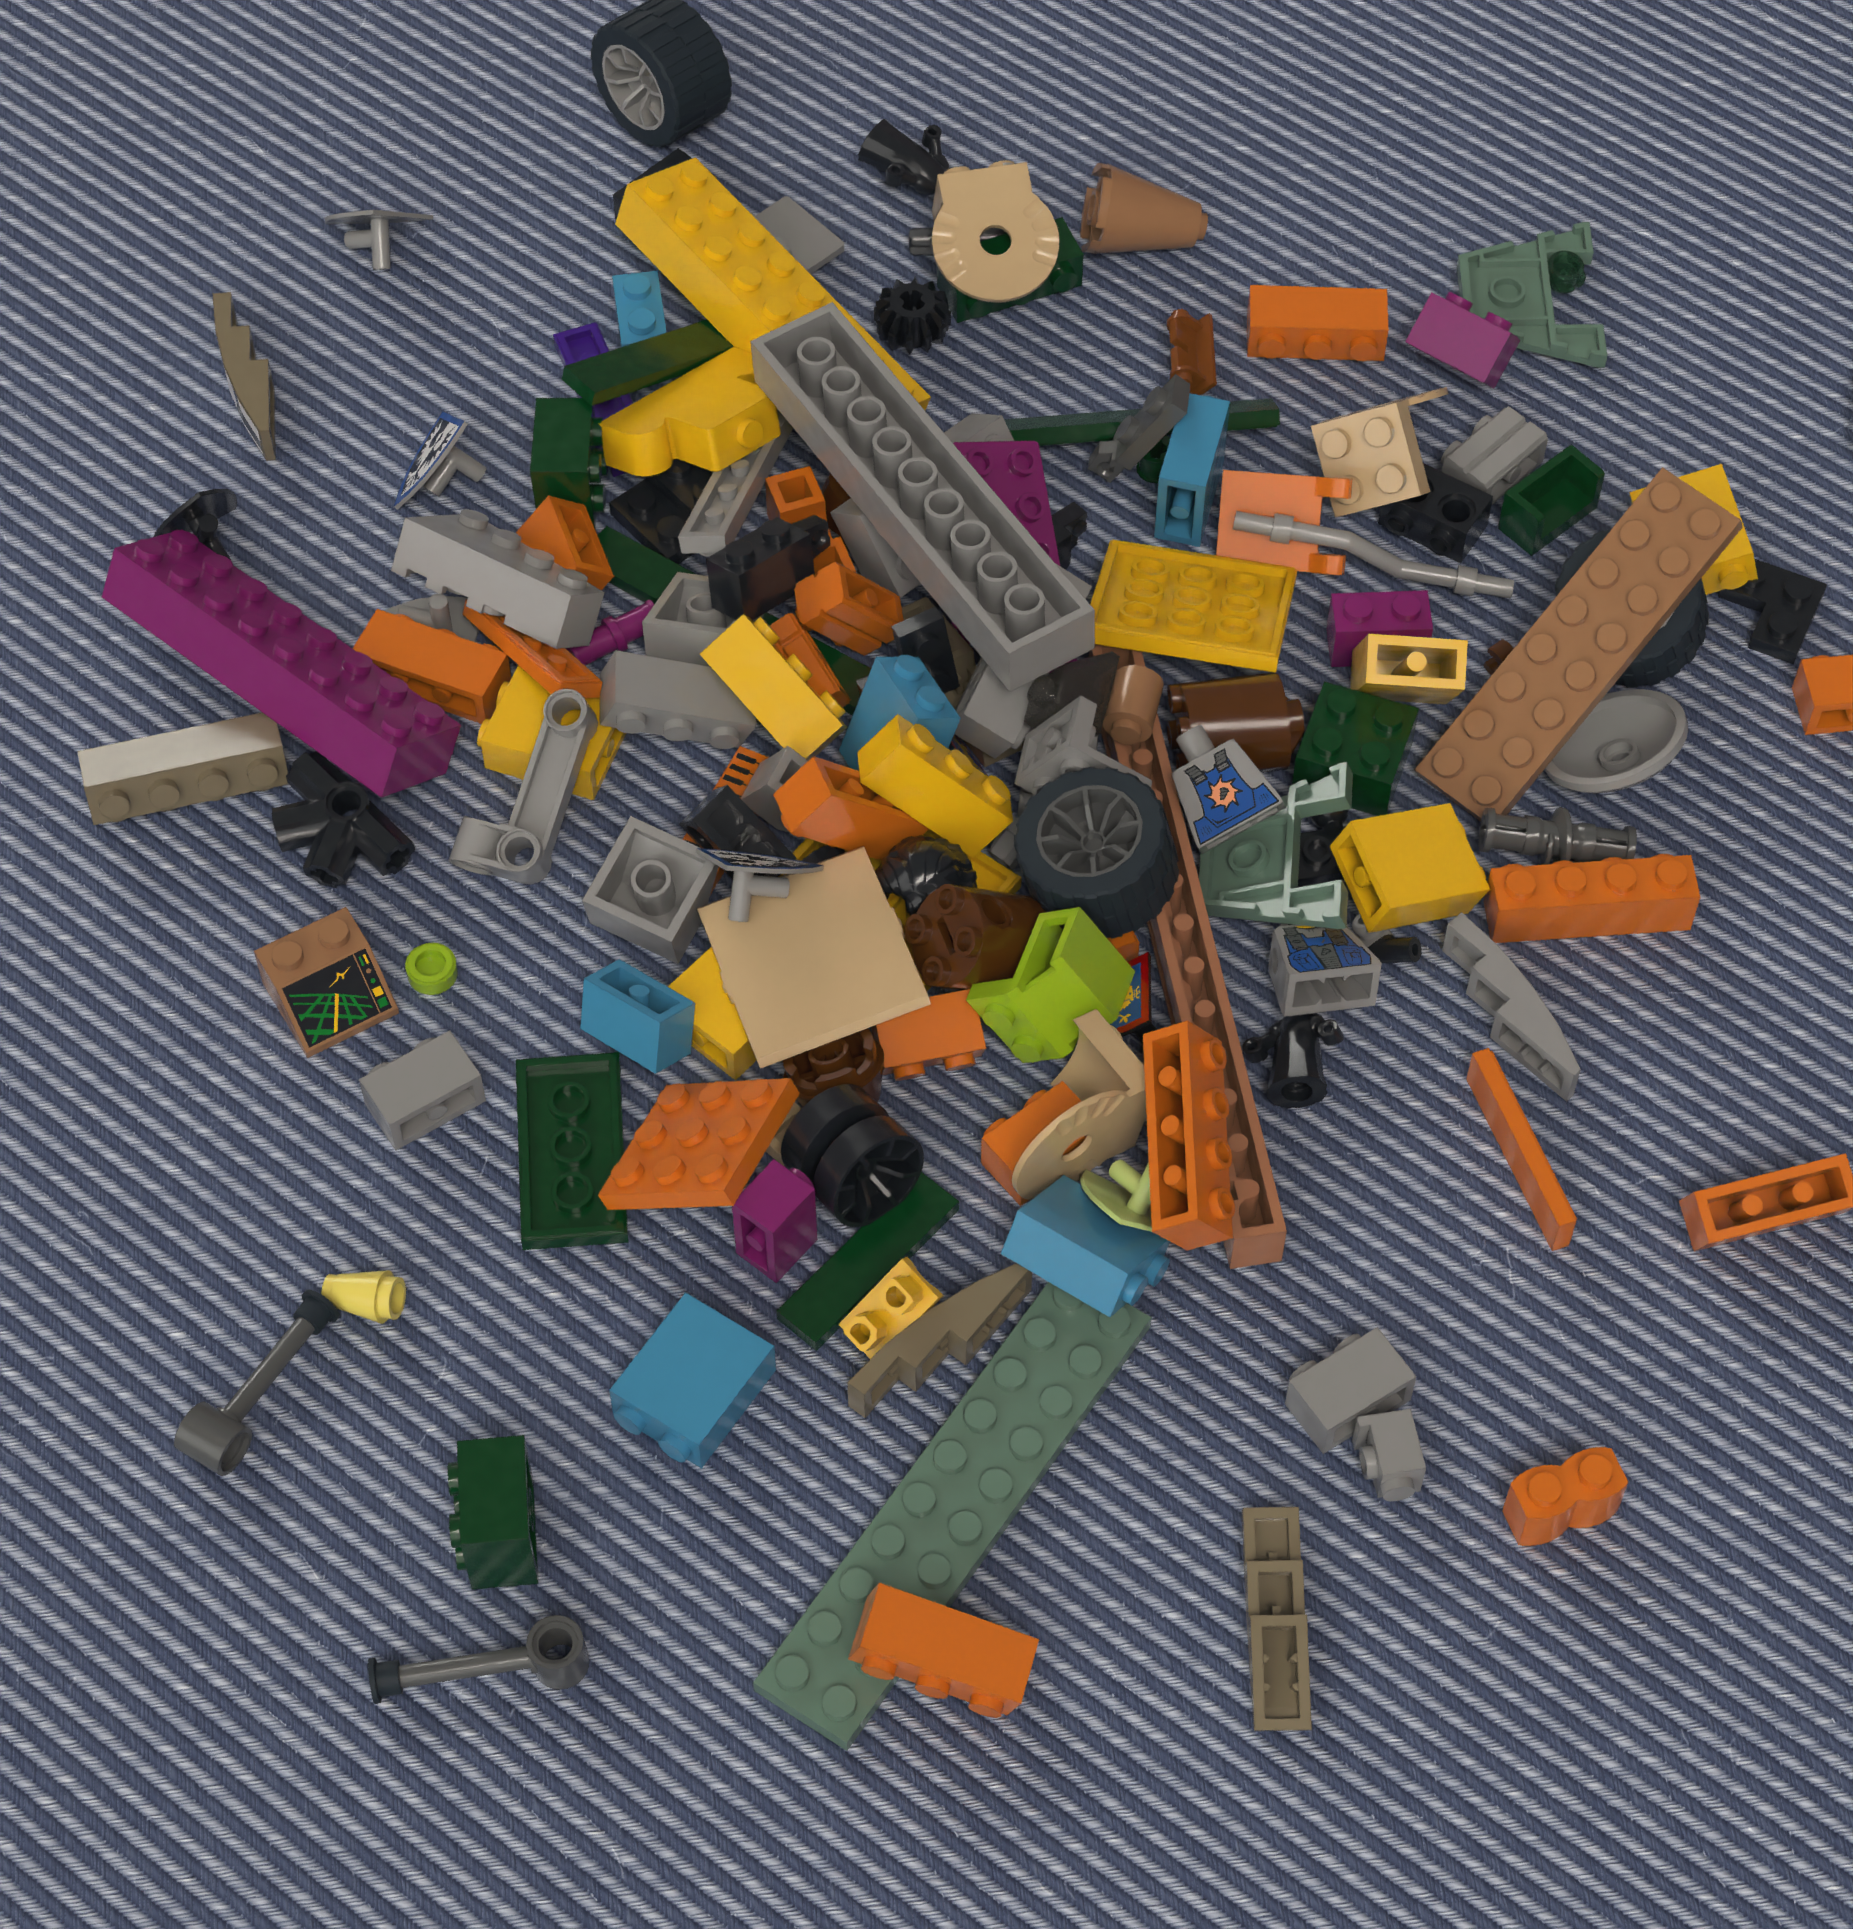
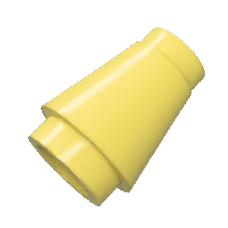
(367, 1294)

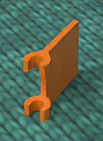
(1281, 494)

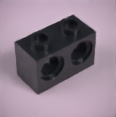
(1442, 520)
(729, 824)

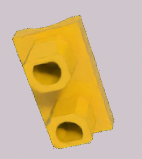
(889, 1308)

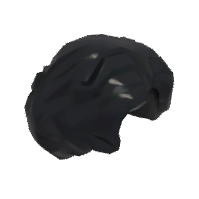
(921, 866)

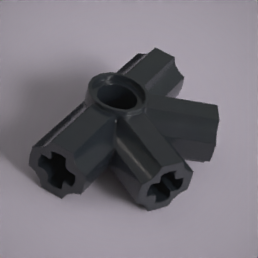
(336, 837)

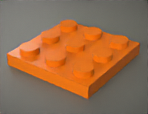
(699, 1144)

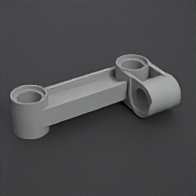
(540, 803)

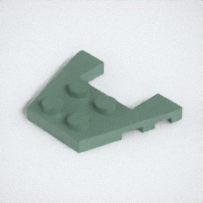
(1517, 288)
(1259, 868)

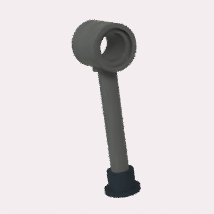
(216, 1434)
(391, 1677)

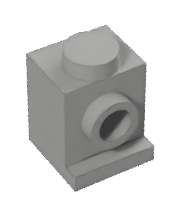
(1390, 1453)

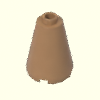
(1137, 215)

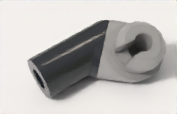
(1386, 946)

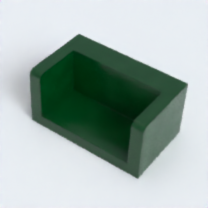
(1551, 500)

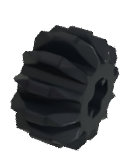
(912, 315)

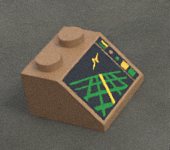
(325, 982)

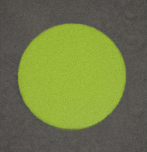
(431, 968)

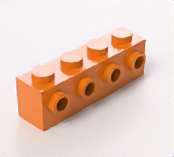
(1591, 898)
(1187, 1136)

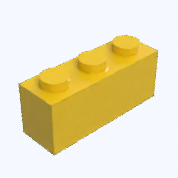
(775, 687)
(935, 785)

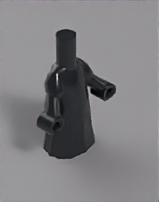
(903, 158)
(1297, 1058)

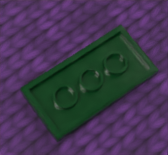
(568, 1148)

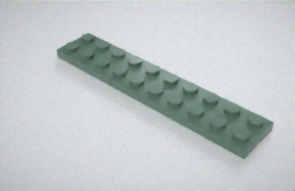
(954, 1500)

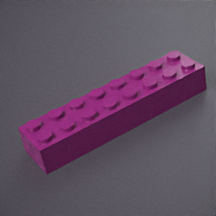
(281, 662)

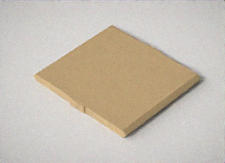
(816, 960)

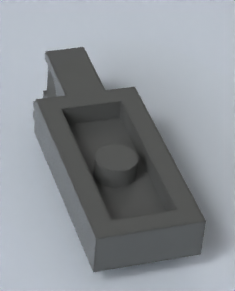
(1142, 432)

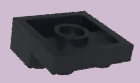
(660, 507)

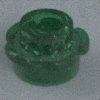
(1566, 271)

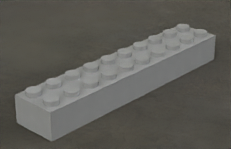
(924, 497)

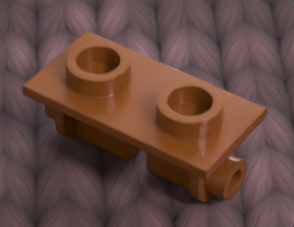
(1193, 351)

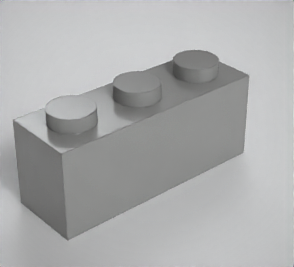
(672, 701)

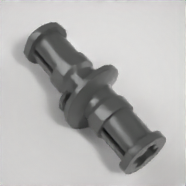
(1554, 837)

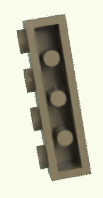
(182, 768)

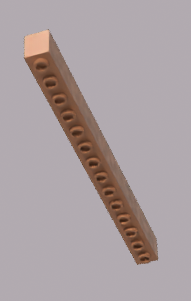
(1198, 993)

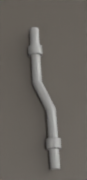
(1463, 579)

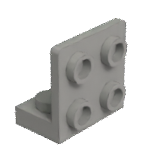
(800, 234)
(1062, 747)

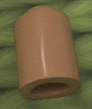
(1133, 704)

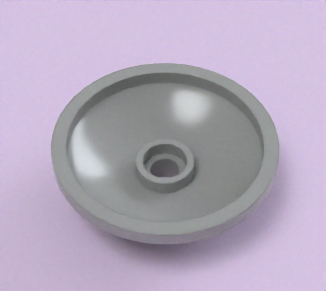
(1621, 742)

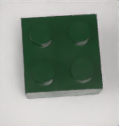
(568, 454)
(1365, 733)
(494, 1512)

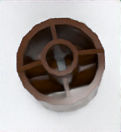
(1242, 709)
(970, 935)

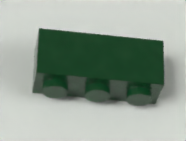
(1064, 276)

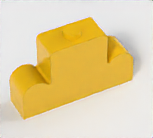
(699, 418)

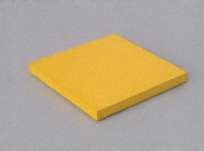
(1192, 605)

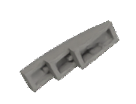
(1520, 1016)

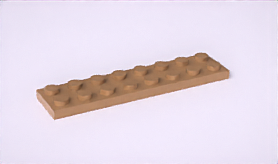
(1579, 647)

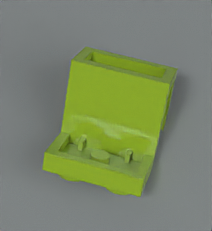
(1055, 982)

